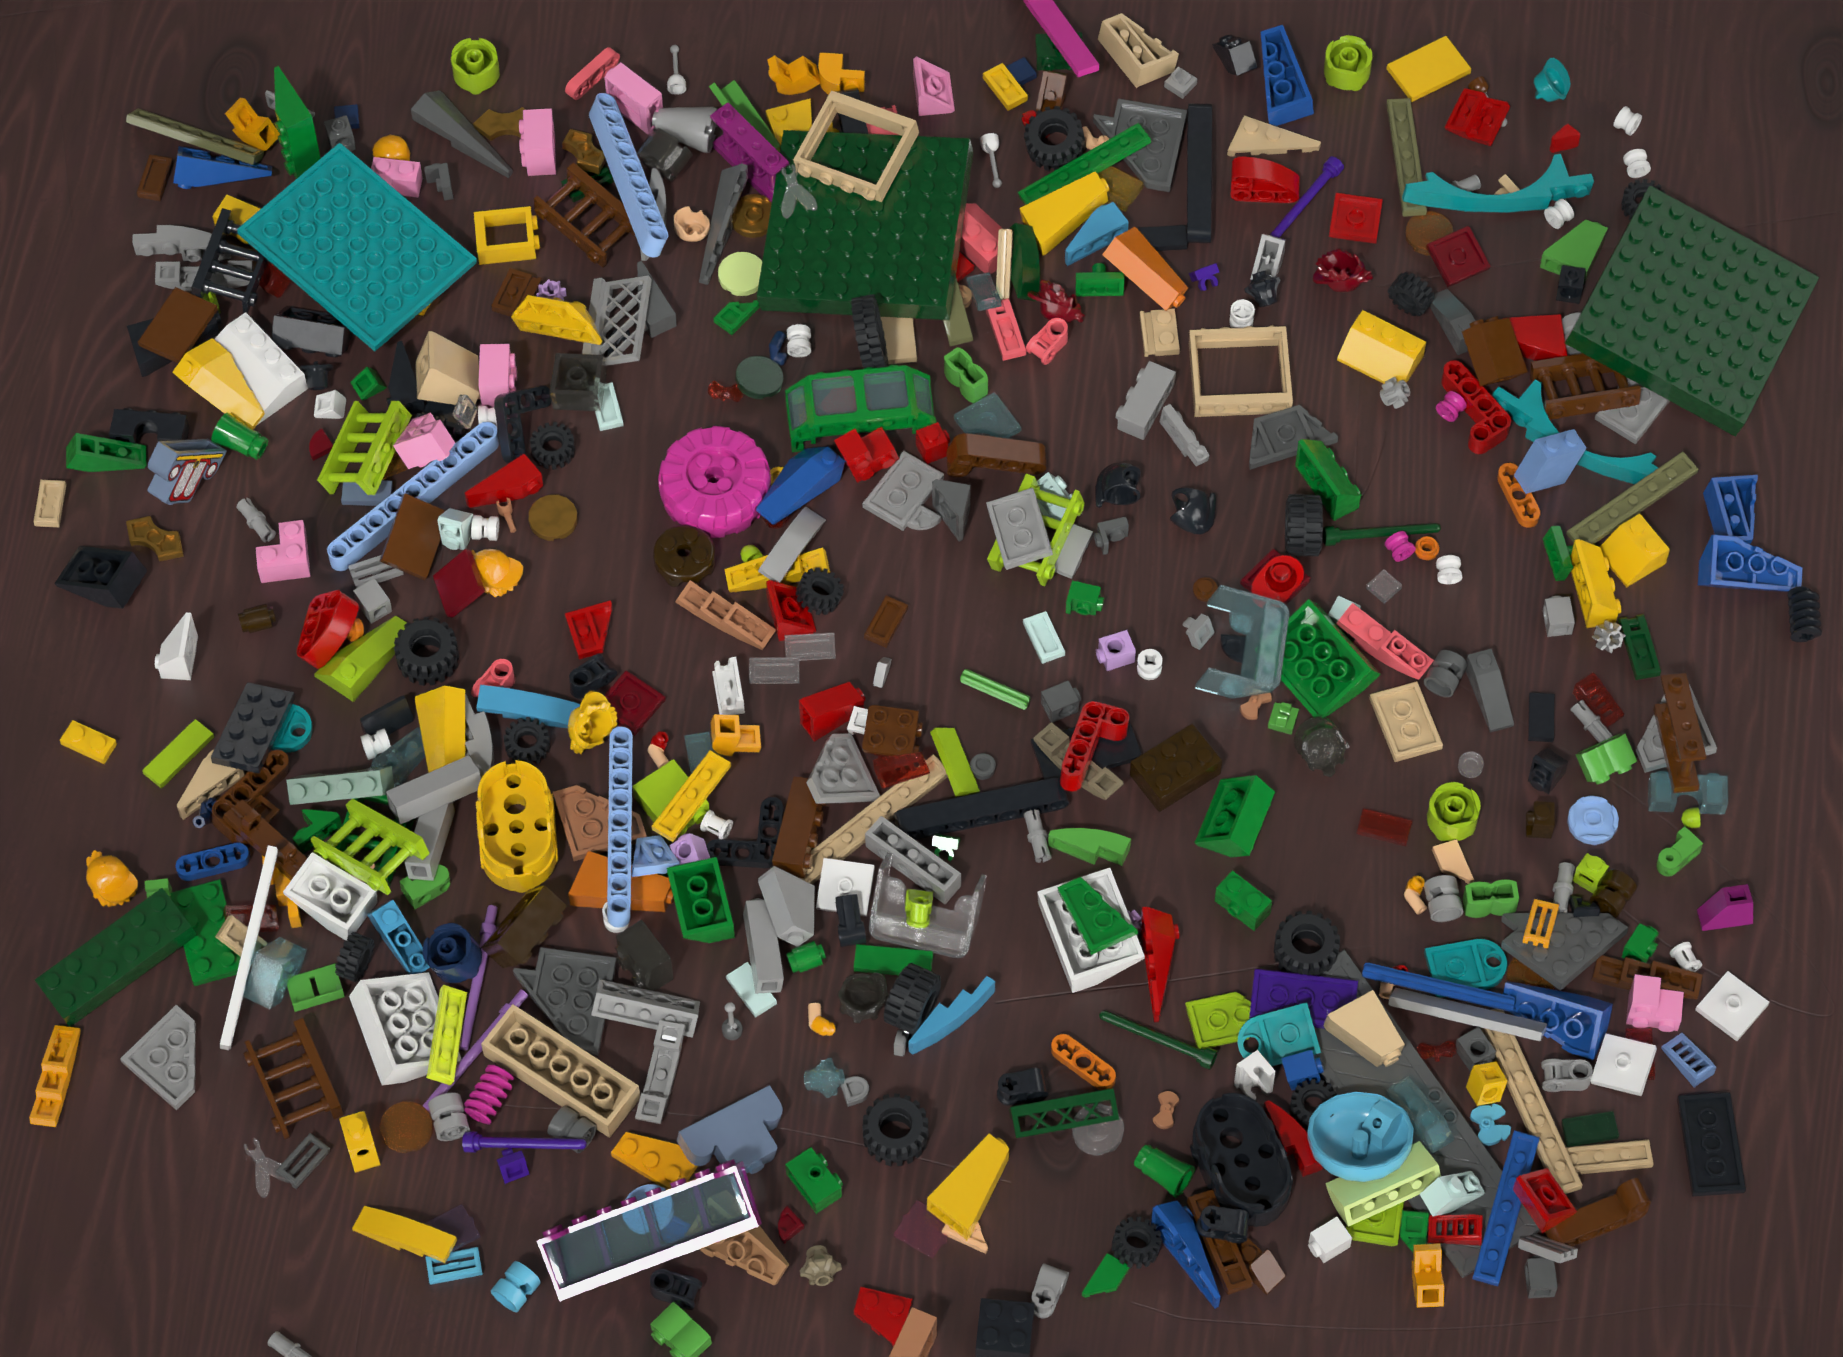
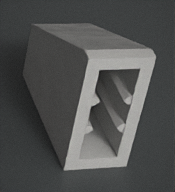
(789, 905)

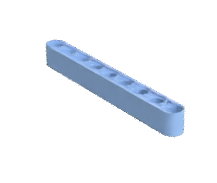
(628, 175)
(417, 485)
(619, 827)

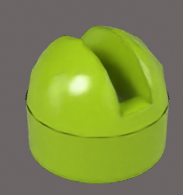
(750, 553)
(1691, 818)

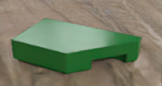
(735, 315)

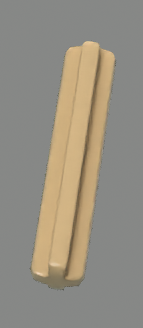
(1004, 262)

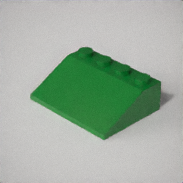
(295, 128)
(1322, 662)

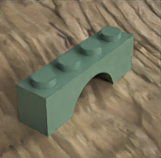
(340, 786)

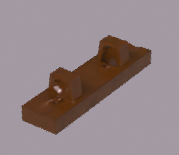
(241, 819)
(1234, 1276)

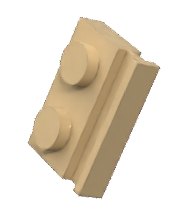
(1159, 332)

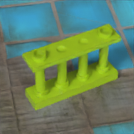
(380, 452)
(1073, 508)
(375, 825)

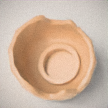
(691, 225)

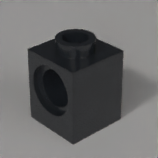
(1570, 284)

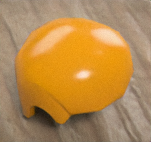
(391, 148)

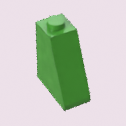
(1576, 248)

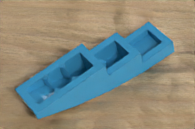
(523, 704)
(946, 1020)

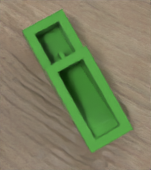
(1090, 844)

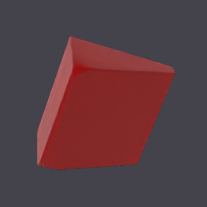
(1565, 139)

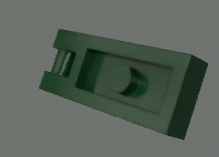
(1639, 647)

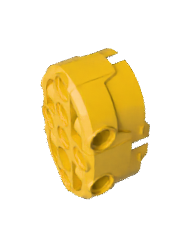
(498, 851)

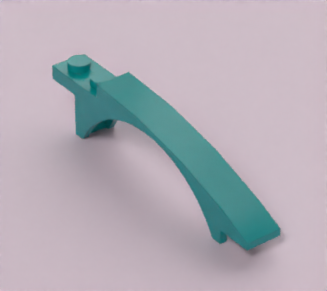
(1553, 185)
(1530, 413)

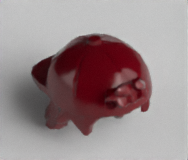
(1341, 271)
(1056, 303)

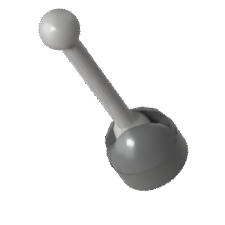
(731, 1024)

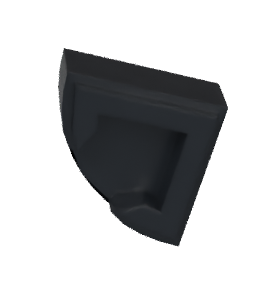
(1233, 647)
(1581, 908)

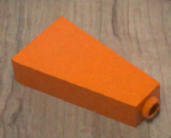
(1146, 268)
(591, 884)

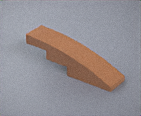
(725, 616)

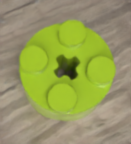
(1347, 63)
(475, 65)
(1453, 812)

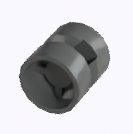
(1445, 673)
(568, 1125)

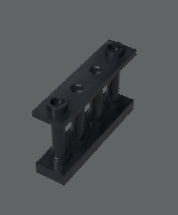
(211, 265)

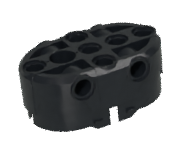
(1256, 1132)

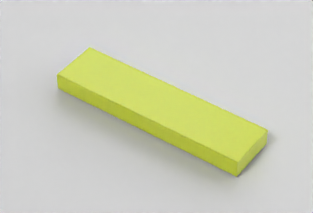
(446, 1035)

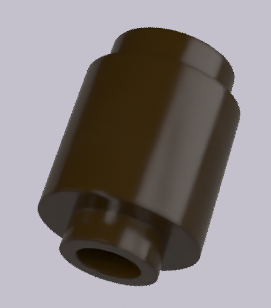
(256, 618)

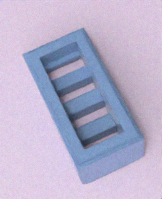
(1693, 1077)

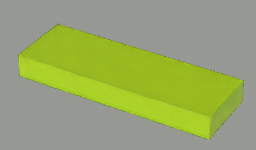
(178, 753)
(954, 761)

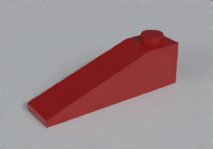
(1158, 943)

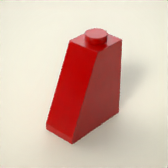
(1539, 336)
(829, 709)

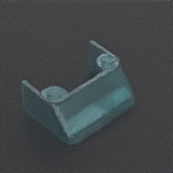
(1265, 628)

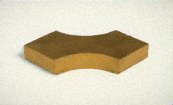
(498, 124)
(587, 155)
(164, 543)

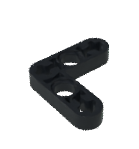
(514, 409)
(756, 849)

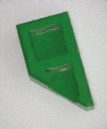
(1414, 1228)
(1106, 1277)

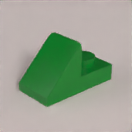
(320, 824)

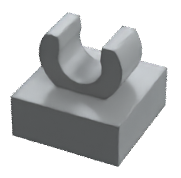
(1180, 82)
(1199, 630)

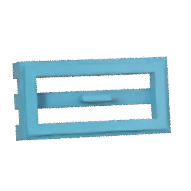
(455, 1275)

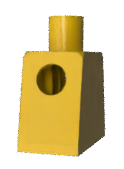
(358, 1138)

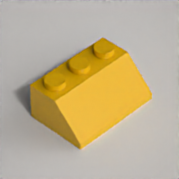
(1381, 349)
(1593, 584)

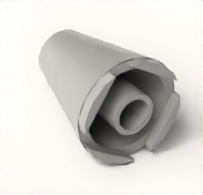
(688, 125)

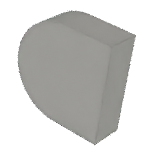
(855, 1090)

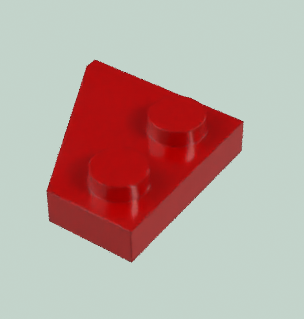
(589, 628)

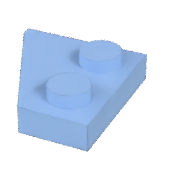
(652, 857)

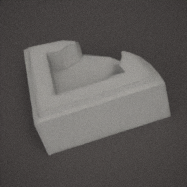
(923, 519)
(881, 672)
(900, 1042)

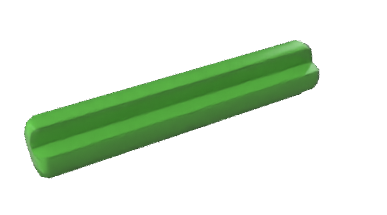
(995, 689)

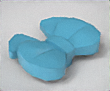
(1489, 1132)

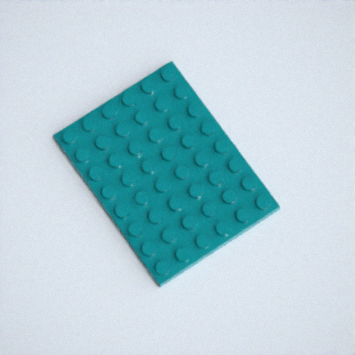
(357, 246)

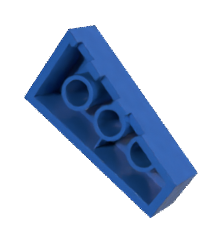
(1284, 82)

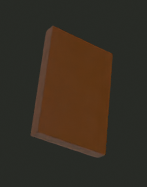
(177, 325)
(413, 537)

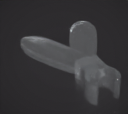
(793, 192)
(263, 1167)

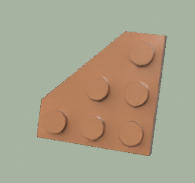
(586, 821)

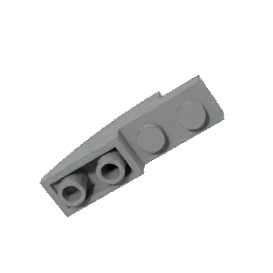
(173, 240)
(478, 736)

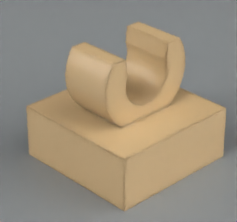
(1507, 186)

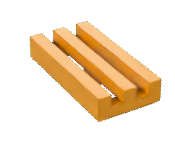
(1537, 938)

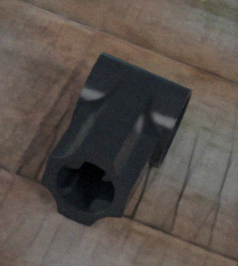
(850, 927)

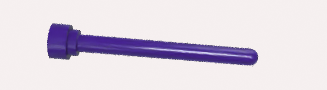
(1332, 168)
(473, 1142)

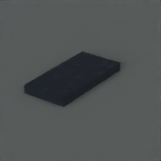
(1107, 753)
(1711, 1144)

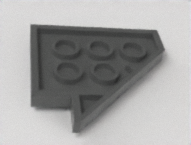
(1163, 124)
(1572, 947)
(566, 991)

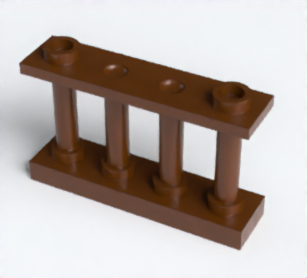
(594, 194)
(1577, 366)
(1679, 733)
(318, 1081)

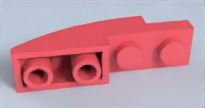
(1383, 645)

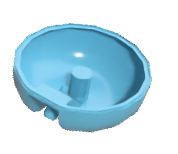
(1362, 1138)

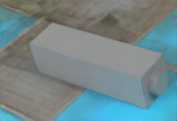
(434, 789)
(434, 830)
(762, 947)

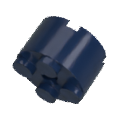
(452, 953)

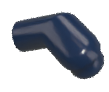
(775, 347)
(205, 813)

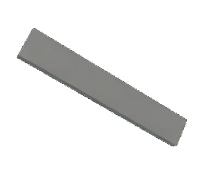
(1467, 1014)

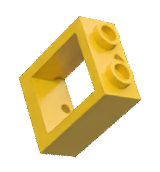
(511, 251)

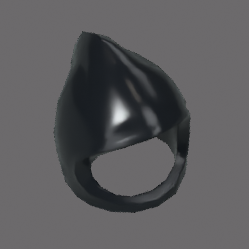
(1117, 484)
(1197, 513)

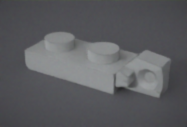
(1182, 436)

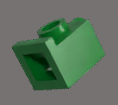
(1084, 599)
(1641, 944)

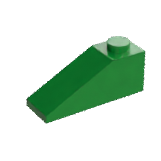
(103, 454)

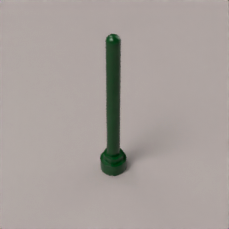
(1333, 535)
(1205, 1057)

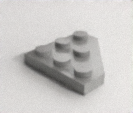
(1650, 748)
(841, 773)
(167, 1057)

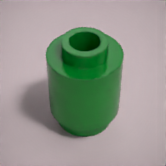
(806, 957)

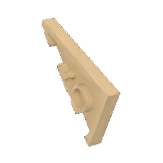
(1265, 138)

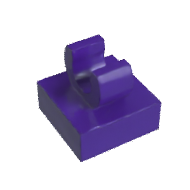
(1203, 274)
(512, 1165)

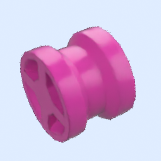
(1451, 406)
(1400, 546)

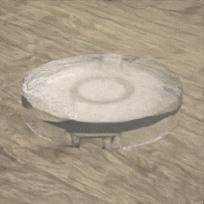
(1100, 1137)

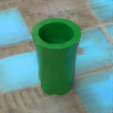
(239, 437)
(1164, 1169)

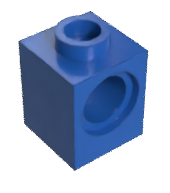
(1302, 1068)

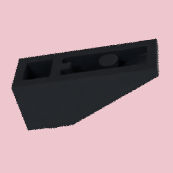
(403, 383)

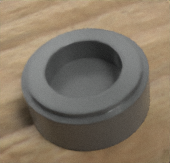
(983, 766)

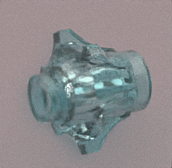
(824, 1078)

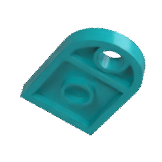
(295, 719)
(1466, 963)
(1281, 1033)

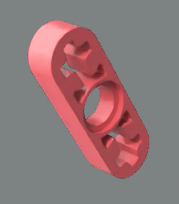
(592, 73)

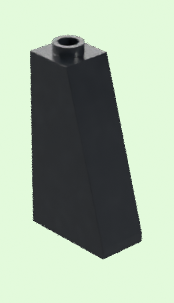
(151, 362)

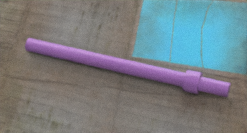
(486, 931)
(476, 1049)

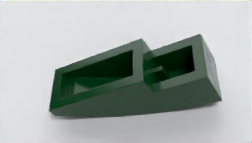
(1024, 261)

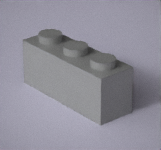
(1145, 400)

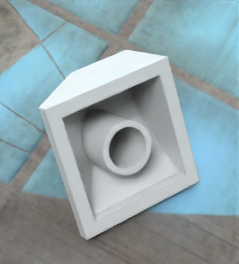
(178, 651)

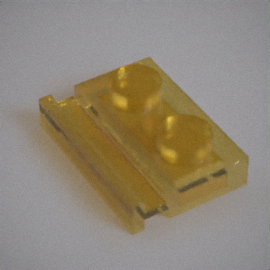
(1122, 187)

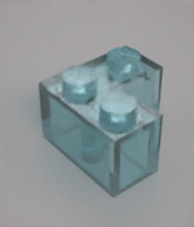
(271, 971)

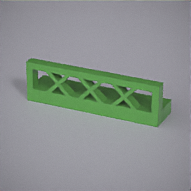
(739, 101)

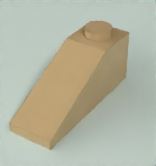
(206, 783)

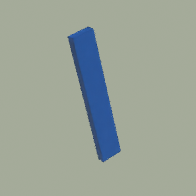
(1504, 1210)

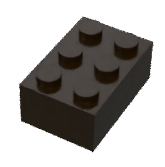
(1175, 767)
(524, 927)

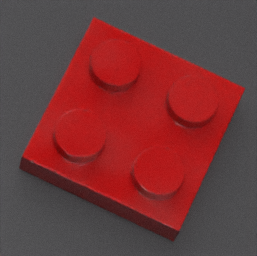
(1355, 218)

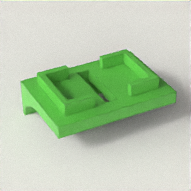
(327, 984)

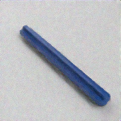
(1438, 987)

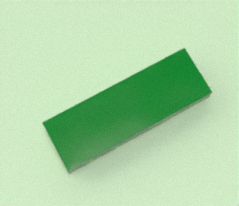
(889, 960)

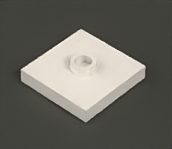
(843, 879)
(1732, 1006)
(1623, 1064)

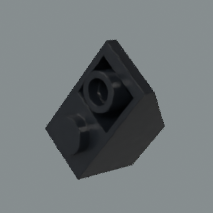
(1235, 54)
(1547, 770)

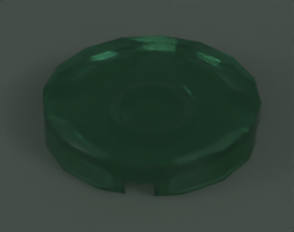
(759, 377)

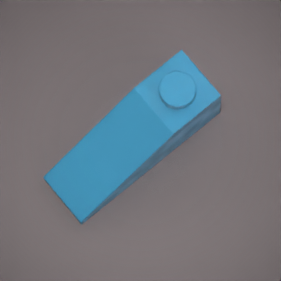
(1097, 232)

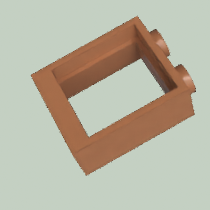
(916, 1335)

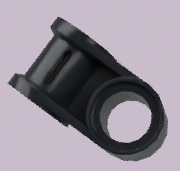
(595, 675)
(1023, 1086)
(1225, 1224)
(677, 1288)

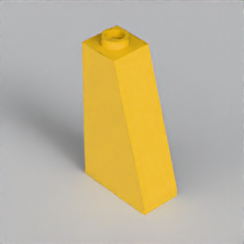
(1064, 210)
(442, 725)
(968, 1188)

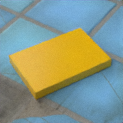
(1428, 68)

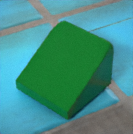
(368, 383)

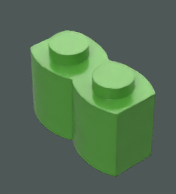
(965, 375)
(1606, 758)
(1487, 898)
(680, 1333)

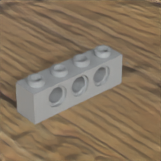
(913, 859)

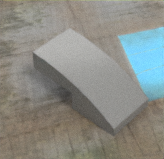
(1072, 551)

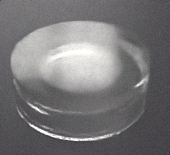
(1470, 764)

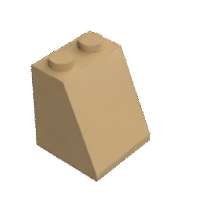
(446, 371)
(1366, 1030)

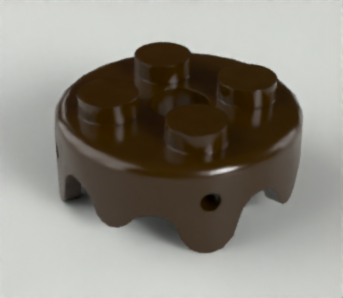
(683, 569)

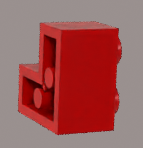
(866, 454)

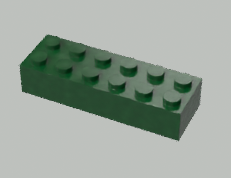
(115, 957)

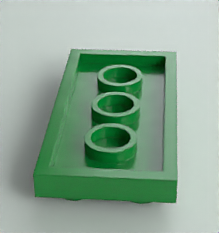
(205, 954)

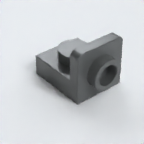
(440, 174)
(1110, 530)

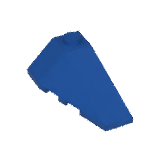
(199, 169)
(801, 481)
(1738, 565)
(1571, 1018)
(1183, 1242)

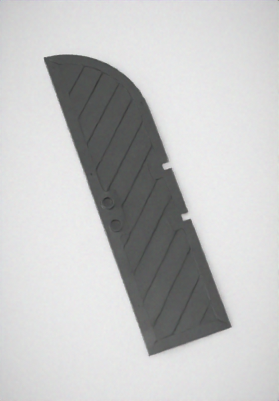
(1353, 1073)

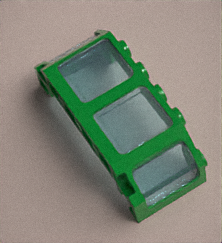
(858, 400)

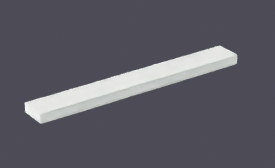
(249, 947)

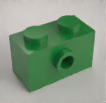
(1243, 900)
(814, 1180)

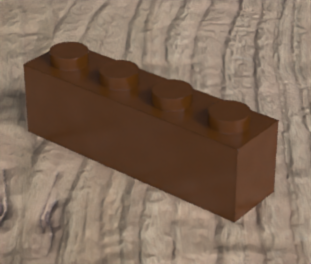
(798, 830)

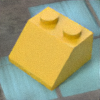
(1634, 550)

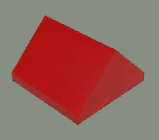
(787, 612)
(1543, 1199)

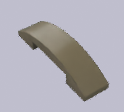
(1097, 780)

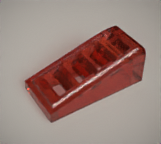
(1598, 687)
(888, 775)

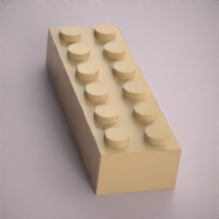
(560, 1070)

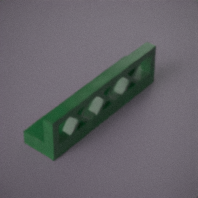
(1064, 1103)

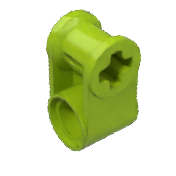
(918, 907)

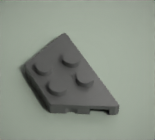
(1278, 433)

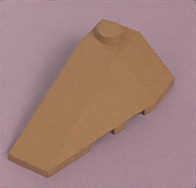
(751, 1252)

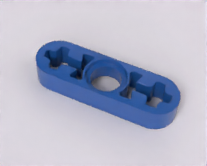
(222, 867)

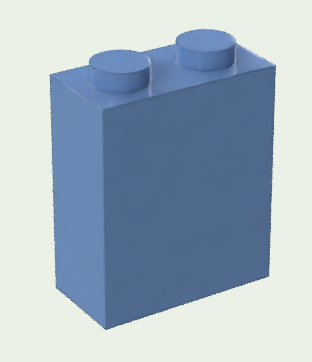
(1550, 461)

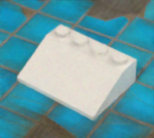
(264, 365)
(1078, 964)
(397, 1024)

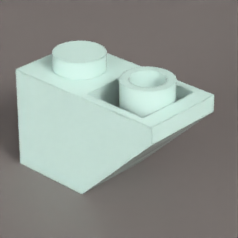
(455, 528)
(1451, 1192)

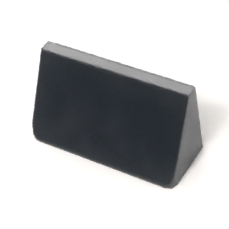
(388, 717)

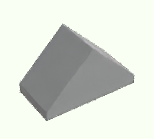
(1269, 255)

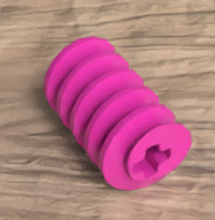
(486, 1094)

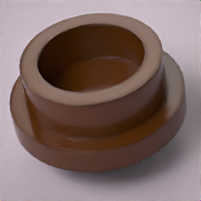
(1204, 588)

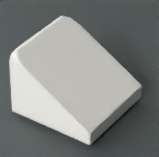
(330, 405)

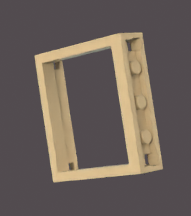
(866, 113)
(1240, 403)

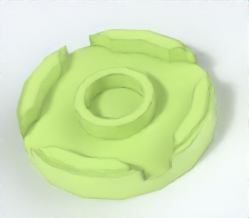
(740, 273)

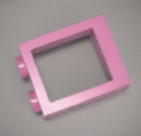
(634, 96)

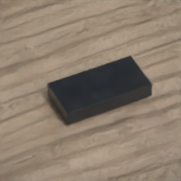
(1166, 237)
(1541, 717)

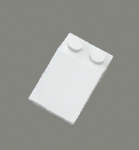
(331, 896)

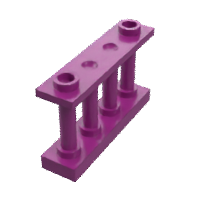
(746, 146)

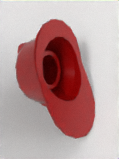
(1278, 578)

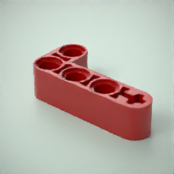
(1460, 380)
(1094, 722)

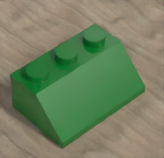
(1327, 478)
(1235, 816)
(701, 901)

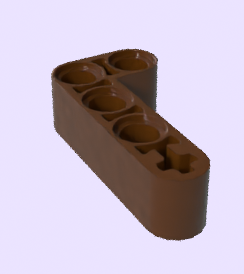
(994, 453)
(251, 790)
(1603, 1216)

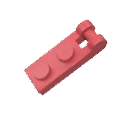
(1006, 331)

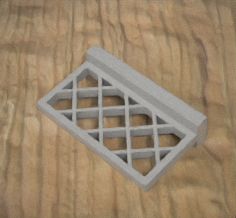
(603, 303)

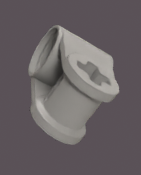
(1564, 1075)
(1048, 1287)

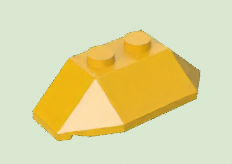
(556, 319)

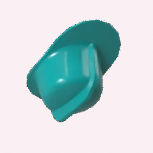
(1552, 81)

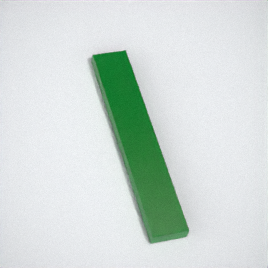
(1093, 160)

